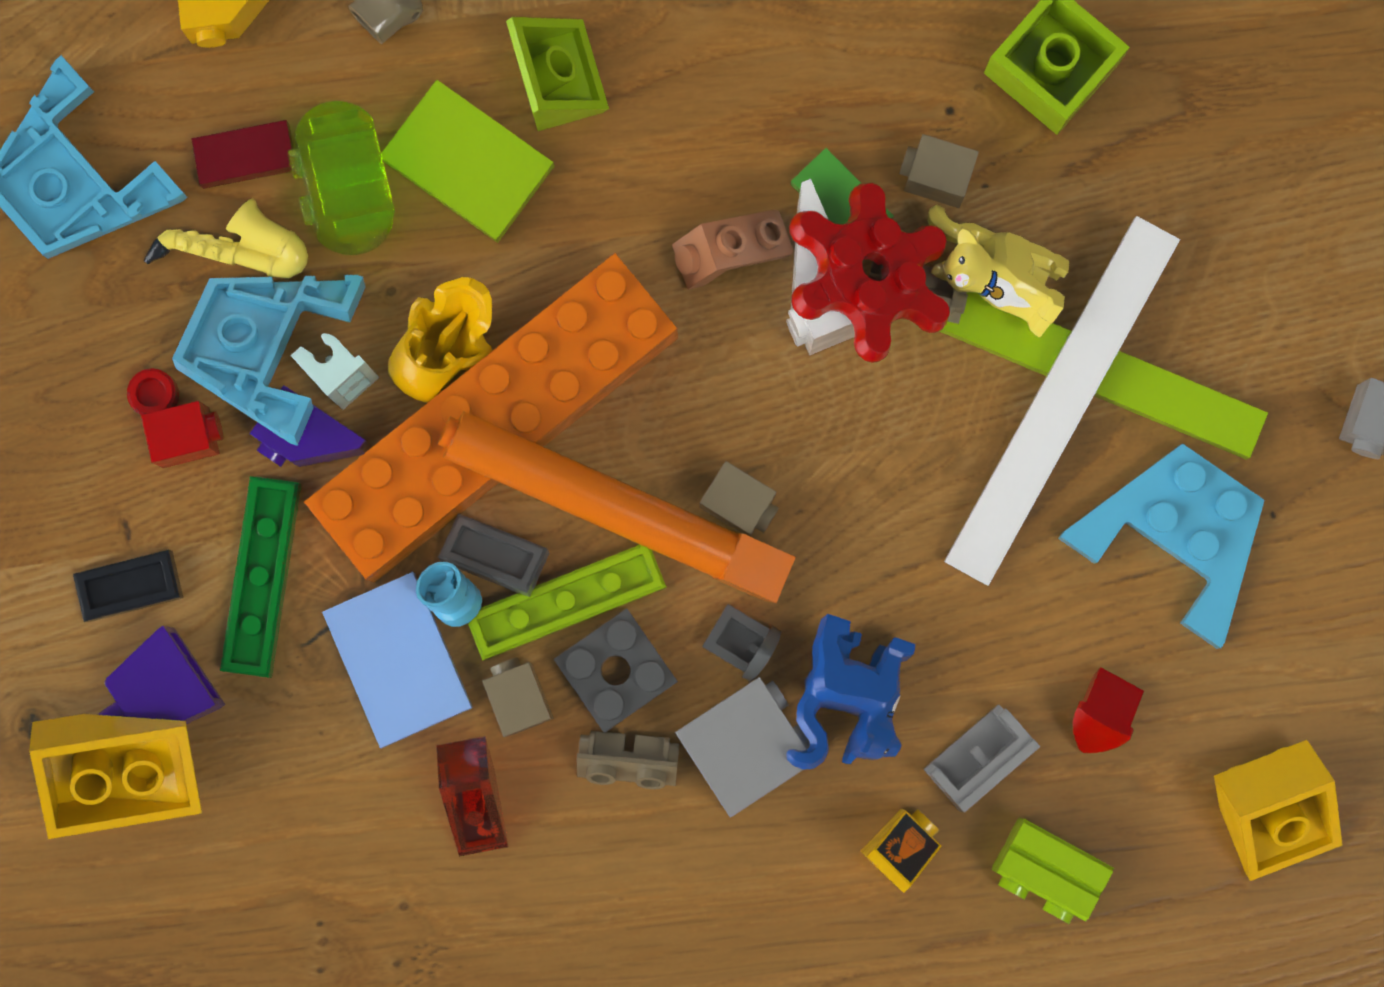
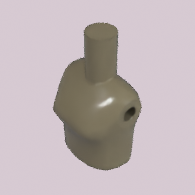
(385, 17)

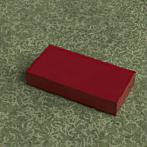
(243, 154)

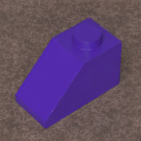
(321, 441)

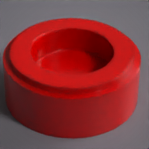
(152, 391)

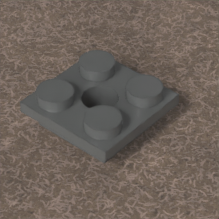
(584, 664)

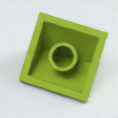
(557, 69)

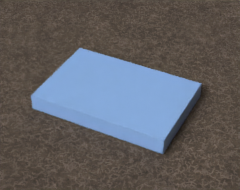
(397, 660)

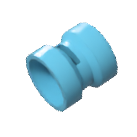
(448, 594)

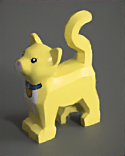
(1002, 270)

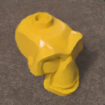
(442, 338)

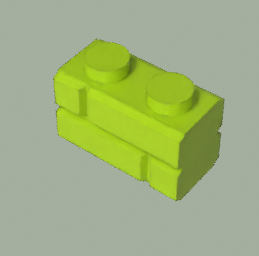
(1052, 870)

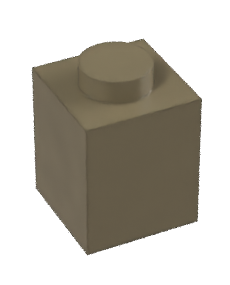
(938, 170)
(739, 500)
(516, 697)

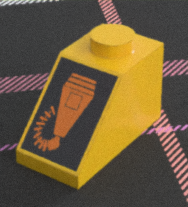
(903, 848)

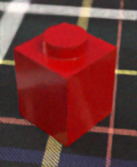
(182, 434)

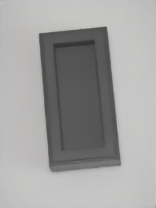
(494, 555)

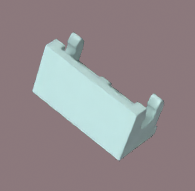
(341, 376)

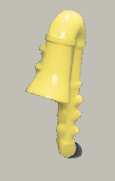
(262, 246)

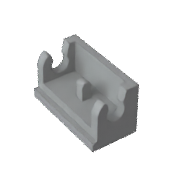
(981, 758)

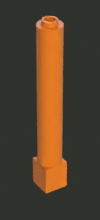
(616, 506)

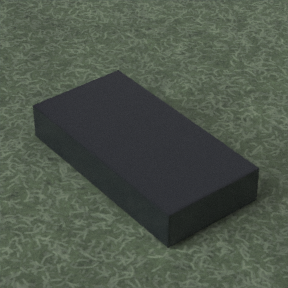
(128, 586)

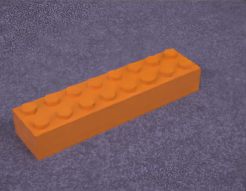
(526, 385)

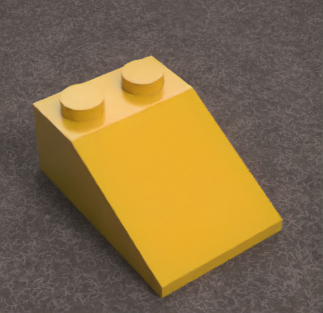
(112, 772)

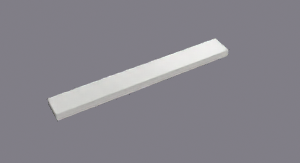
(1062, 400)

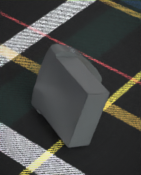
(742, 642)

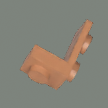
(730, 245)

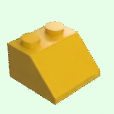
(1279, 809)

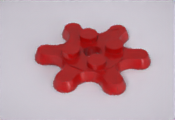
(848, 290)

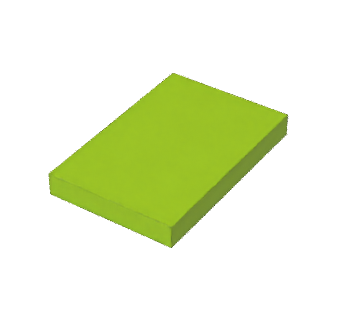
(467, 161)

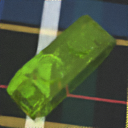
(342, 178)

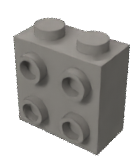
(744, 745)

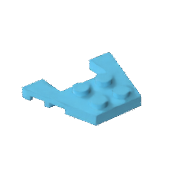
(52, 186)
(242, 334)
(1193, 516)

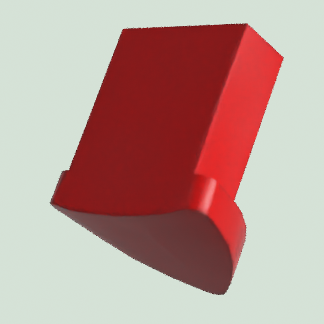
(1106, 713)

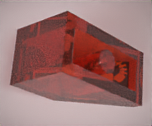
(471, 796)

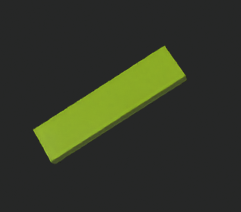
(566, 601)

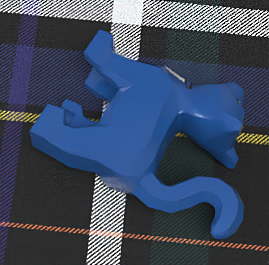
(854, 688)

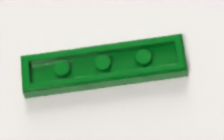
(260, 577)

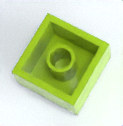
(1056, 61)

